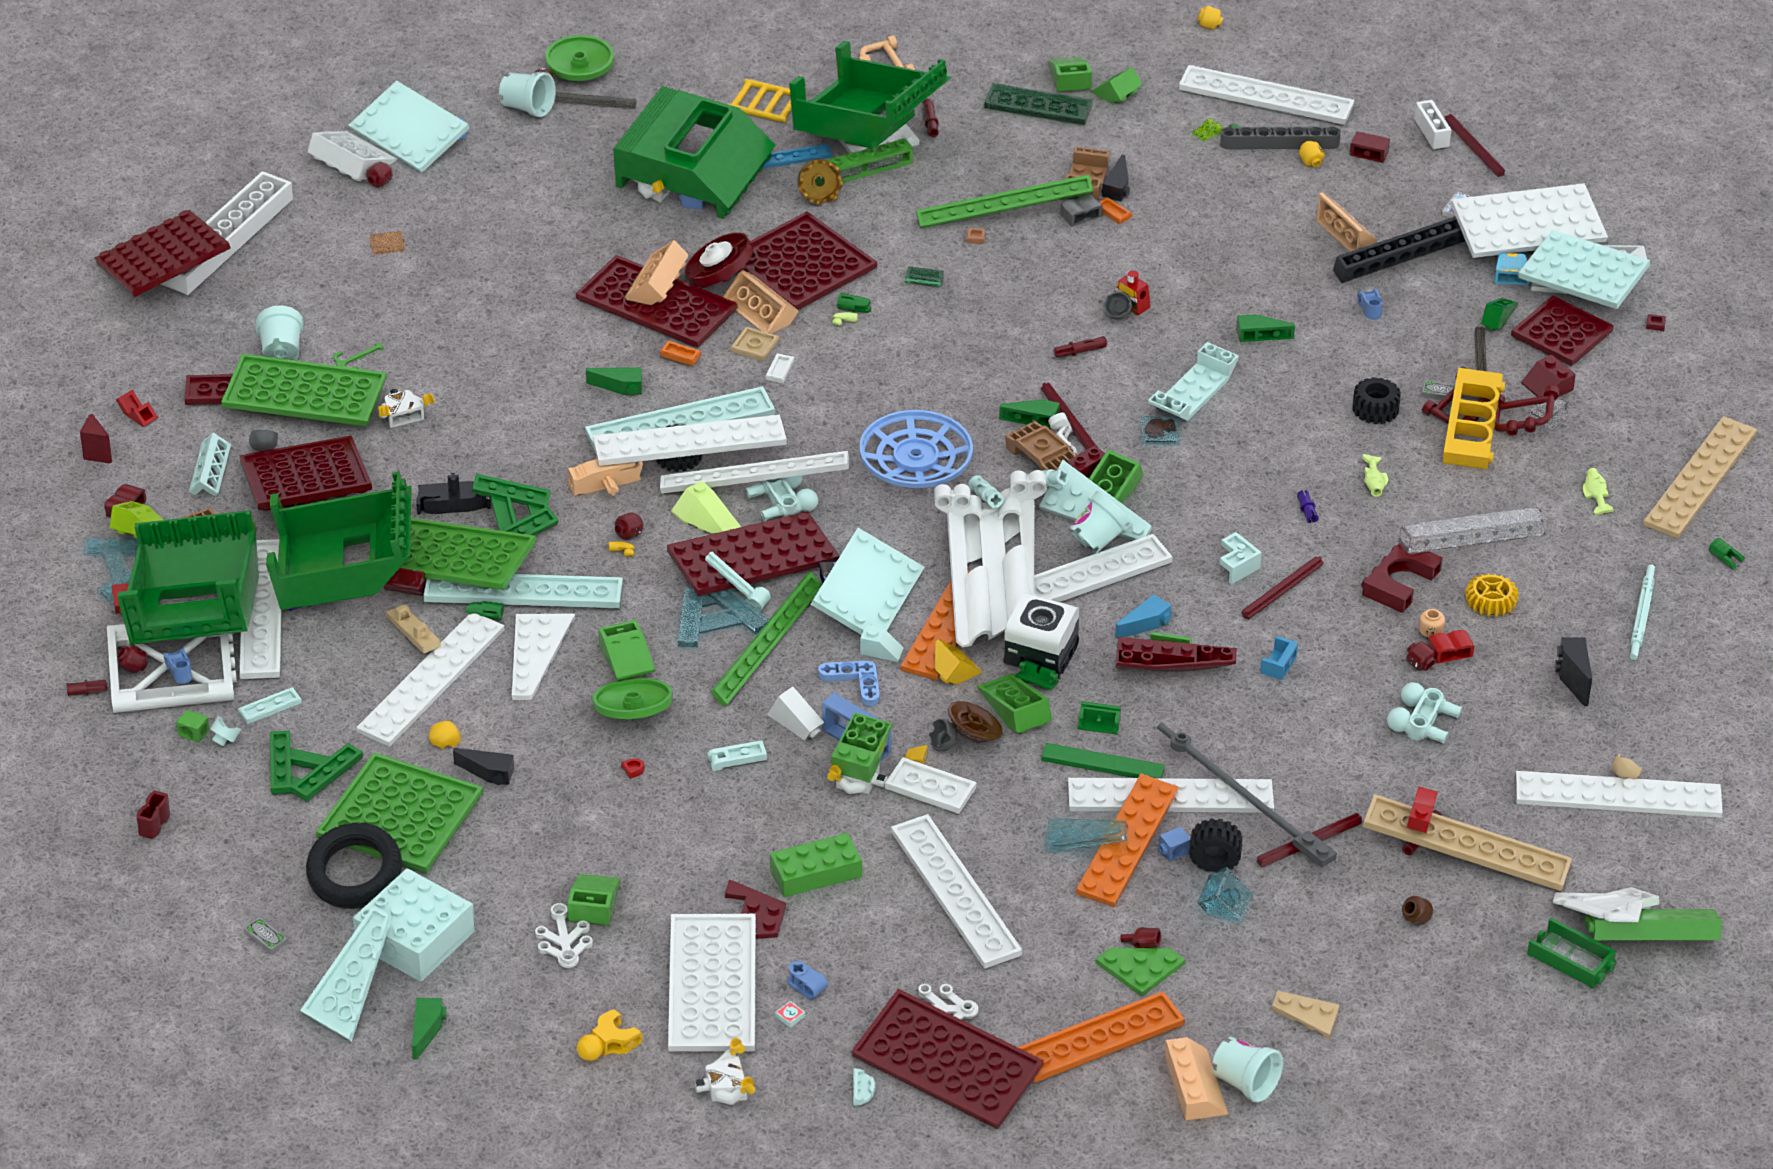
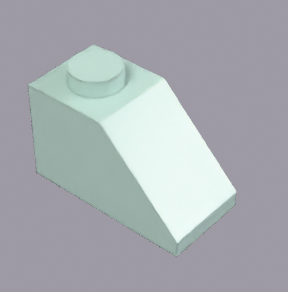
(880, 644)

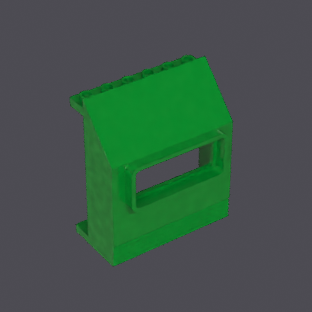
(864, 90)
(713, 174)
(314, 539)
(191, 560)

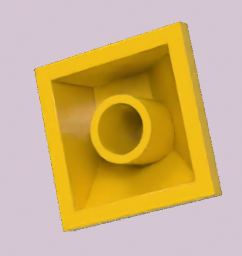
(953, 664)

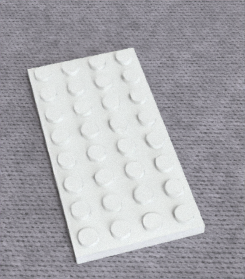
(1525, 218)
(711, 982)

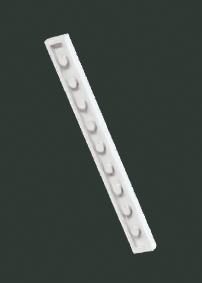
(756, 471)

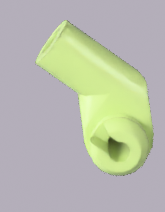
(844, 316)

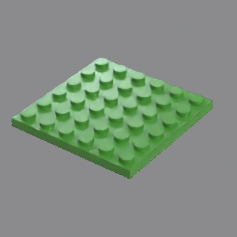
(407, 802)

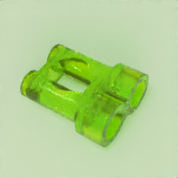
(1209, 125)

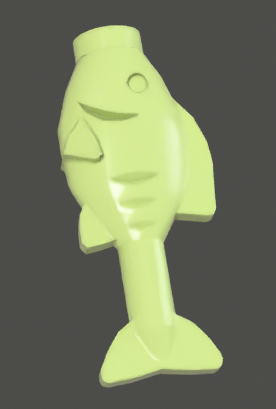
(1373, 477)
(1596, 487)

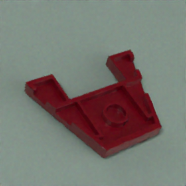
(767, 910)

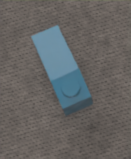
(1146, 617)

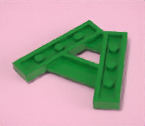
(505, 492)
(325, 767)

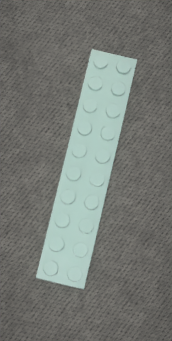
(721, 408)
(534, 591)

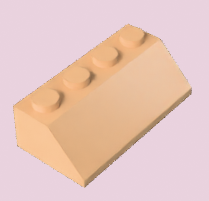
(1342, 224)
(658, 274)
(760, 303)
(1193, 1079)

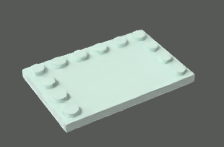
(409, 126)
(867, 584)

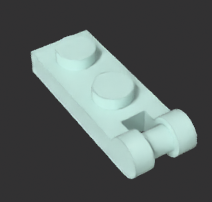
(736, 755)

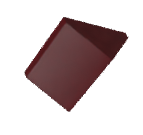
(95, 441)

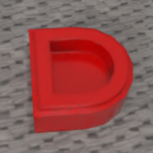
(633, 767)

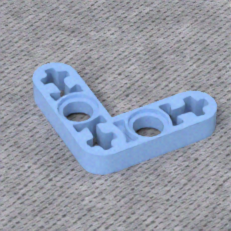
(862, 675)

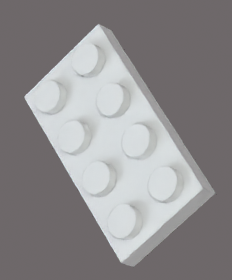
(930, 785)

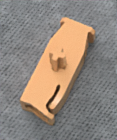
(592, 477)

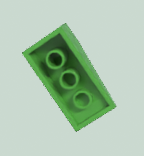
(1117, 475)
(1017, 703)

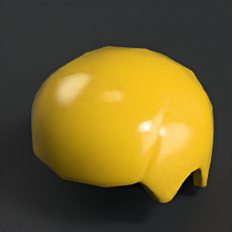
(444, 734)

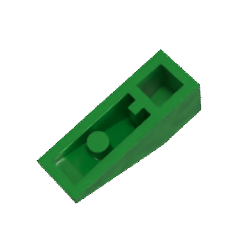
(1498, 313)
(1263, 328)
(616, 379)
(1029, 411)
(427, 1023)

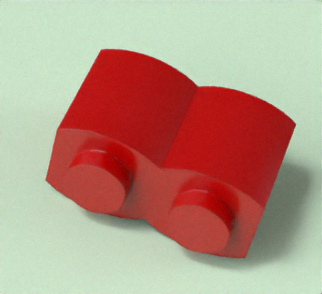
(1451, 646)

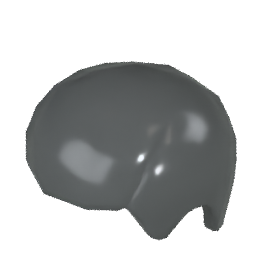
(1117, 305)
(263, 440)
(943, 735)

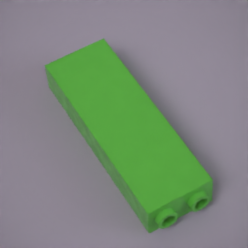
(1660, 925)

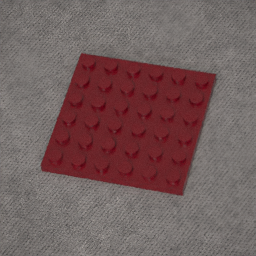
(162, 252)
(806, 260)
(306, 472)

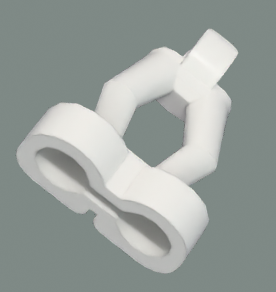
(1062, 428)

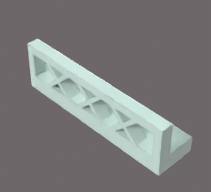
(207, 461)

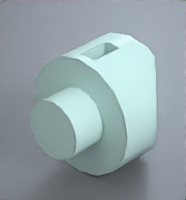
(223, 733)

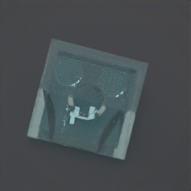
(1225, 896)

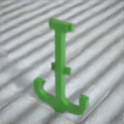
(358, 355)

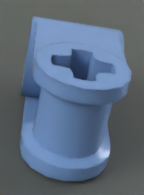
(1370, 303)
(179, 666)
(806, 982)

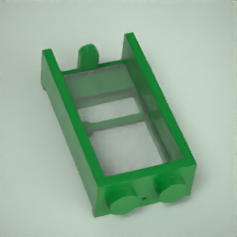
(1573, 953)

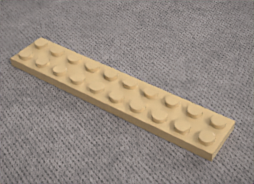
(1700, 477)
(1470, 844)

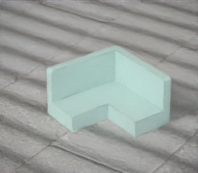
(1242, 558)

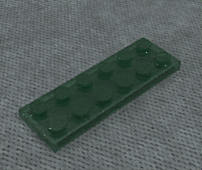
(1038, 103)

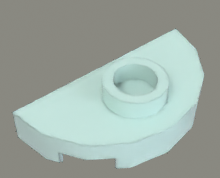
(863, 1087)

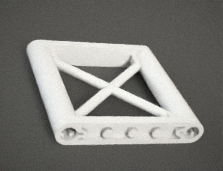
(140, 699)

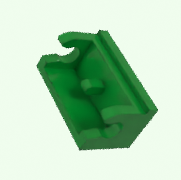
(1099, 717)

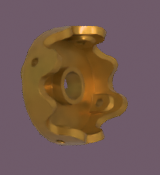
(831, 184)

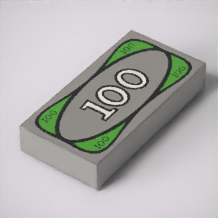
(1436, 389)
(265, 935)

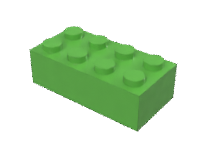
(815, 864)

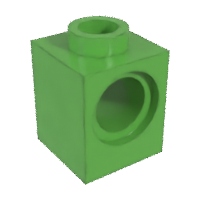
(192, 726)

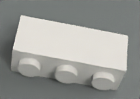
(1432, 124)

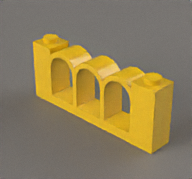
(1476, 384)

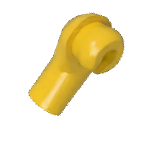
(622, 546)

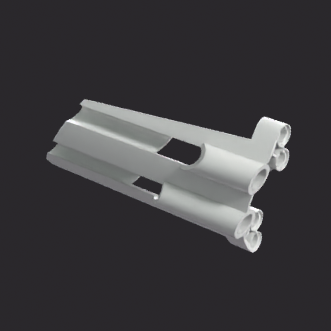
(976, 531)

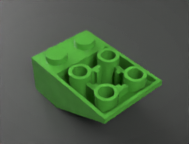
(1071, 73)
(625, 649)
(861, 747)
(593, 899)

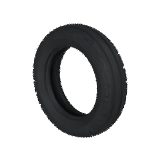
(339, 838)

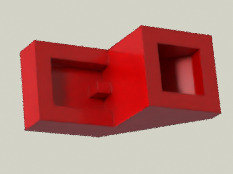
(135, 410)

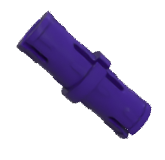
(1307, 506)

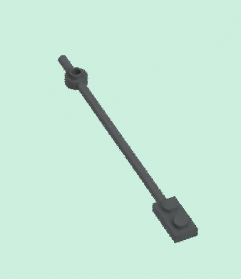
(1305, 842)

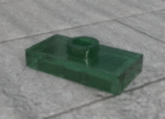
(924, 276)

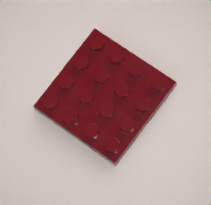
(1562, 330)

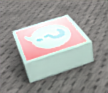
(790, 1014)

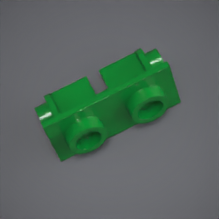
(1045, 678)

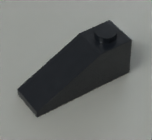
(1116, 183)
(489, 766)

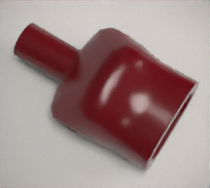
(1143, 937)

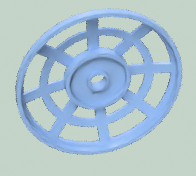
(926, 449)

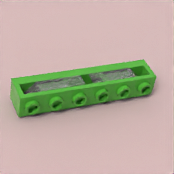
(872, 160)

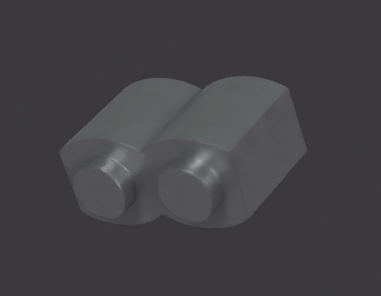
(1081, 209)

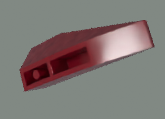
(1170, 656)

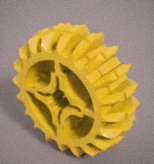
(1491, 594)

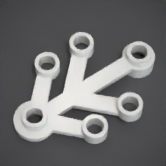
(567, 957)
(959, 1007)

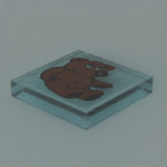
(1160, 430)

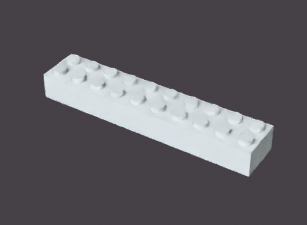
(238, 223)

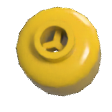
(1210, 17)
(1311, 154)

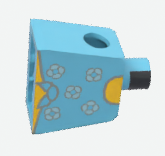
(1508, 269)

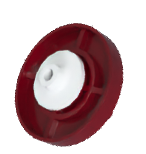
(719, 259)

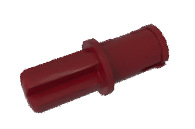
(86, 687)

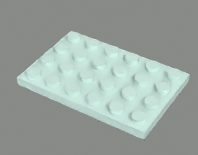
(1584, 269)

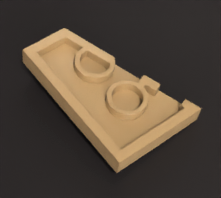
(1313, 1013)

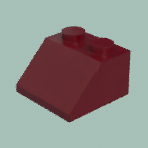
(1549, 372)

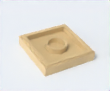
(754, 343)

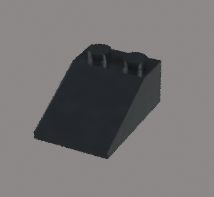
(1575, 667)

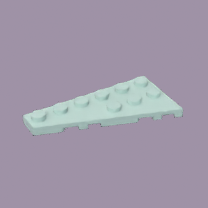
(1075, 496)
(344, 988)

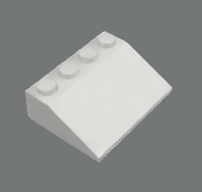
(347, 153)

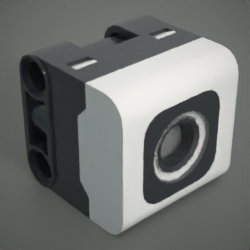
(1042, 633)

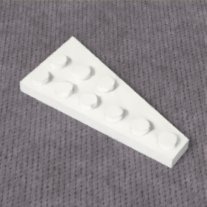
(535, 647)

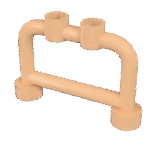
(888, 45)

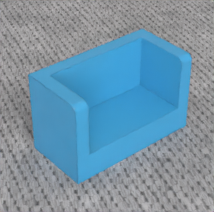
(1281, 658)

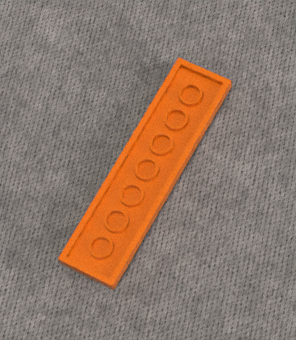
(939, 626)
(1117, 861)
(1104, 1034)

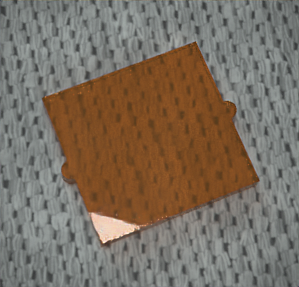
(387, 242)

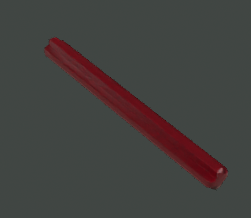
(1474, 145)
(1077, 428)
(1282, 587)
(1322, 833)

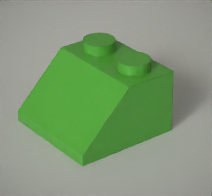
(1119, 86)

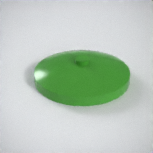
(579, 57)
(632, 698)

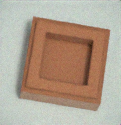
(975, 235)

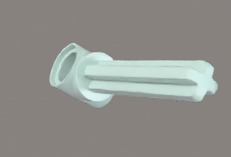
(756, 597)

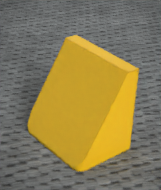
(917, 754)

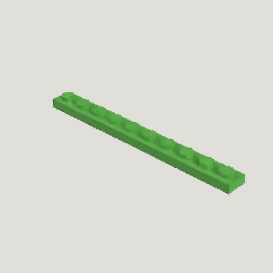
(1004, 201)
(766, 639)

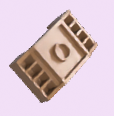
(1091, 163)
(1040, 445)

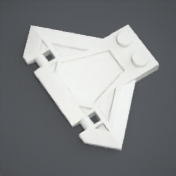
(1614, 906)

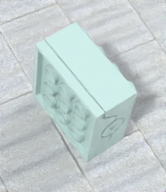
(424, 925)

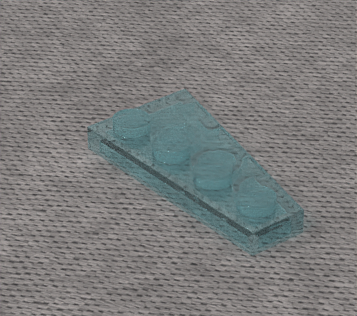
(1080, 833)

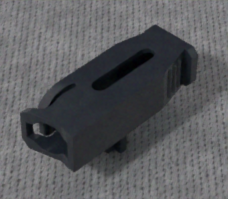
(450, 497)

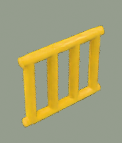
(766, 114)

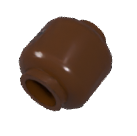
(1417, 910)

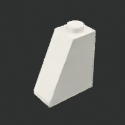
(796, 715)

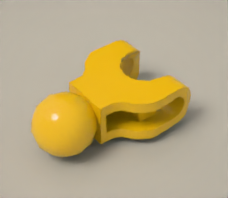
(608, 1038)

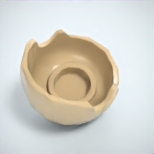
(1625, 768)

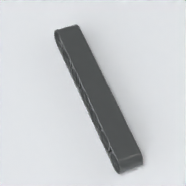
(1278, 137)

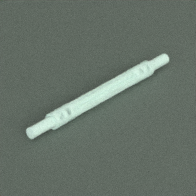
(1642, 612)

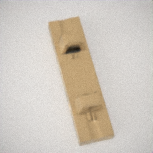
(413, 628)

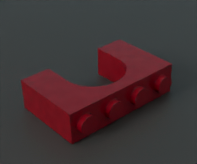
(1385, 590)

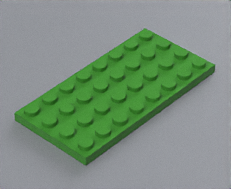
(304, 390)
(466, 553)

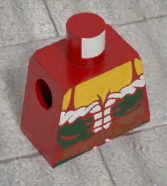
(1136, 290)

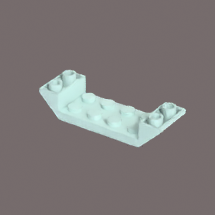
(1199, 383)

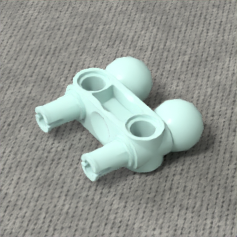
(783, 497)
(1427, 706)

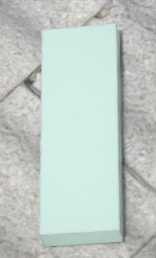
(269, 705)

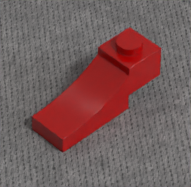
(1422, 809)

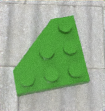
(1140, 967)

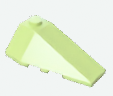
(704, 510)

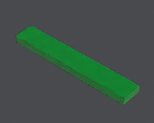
(1100, 761)

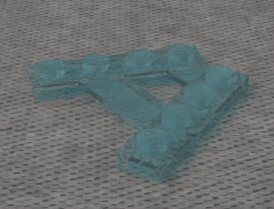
(114, 552)
(735, 613)

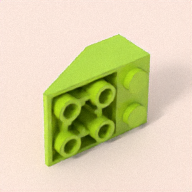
(128, 513)

